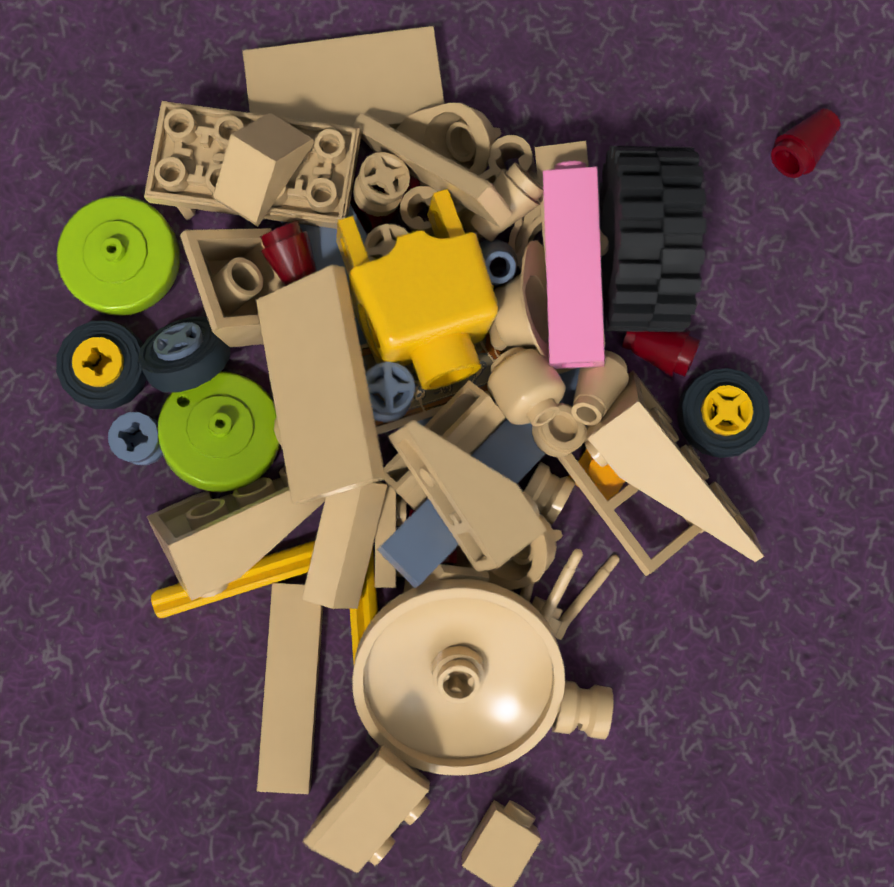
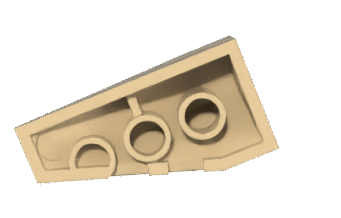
(643, 451)
(224, 537)

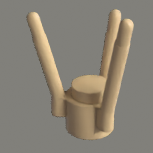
(549, 607)

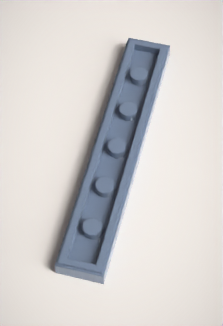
(424, 537)

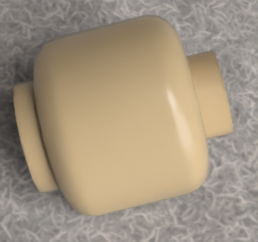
(525, 387)

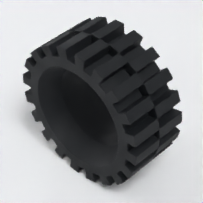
(654, 236)

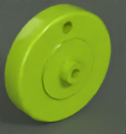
(118, 255)
(219, 433)

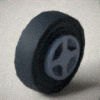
(183, 355)

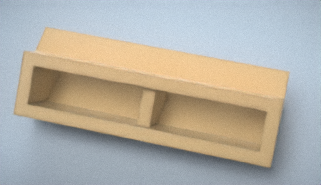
(462, 422)
(344, 546)

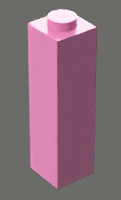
(573, 266)

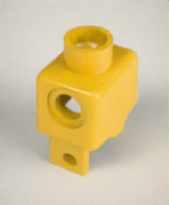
(423, 297)

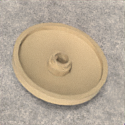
(458, 677)

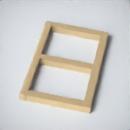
(606, 511)

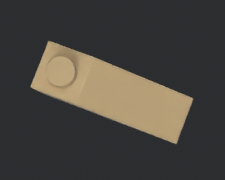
(475, 502)

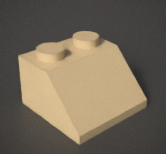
(230, 280)
(368, 811)

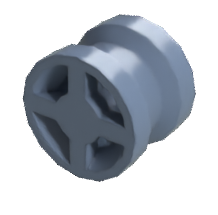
(388, 381)
(146, 442)

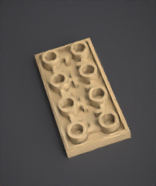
(347, 76)
(192, 148)
(319, 386)

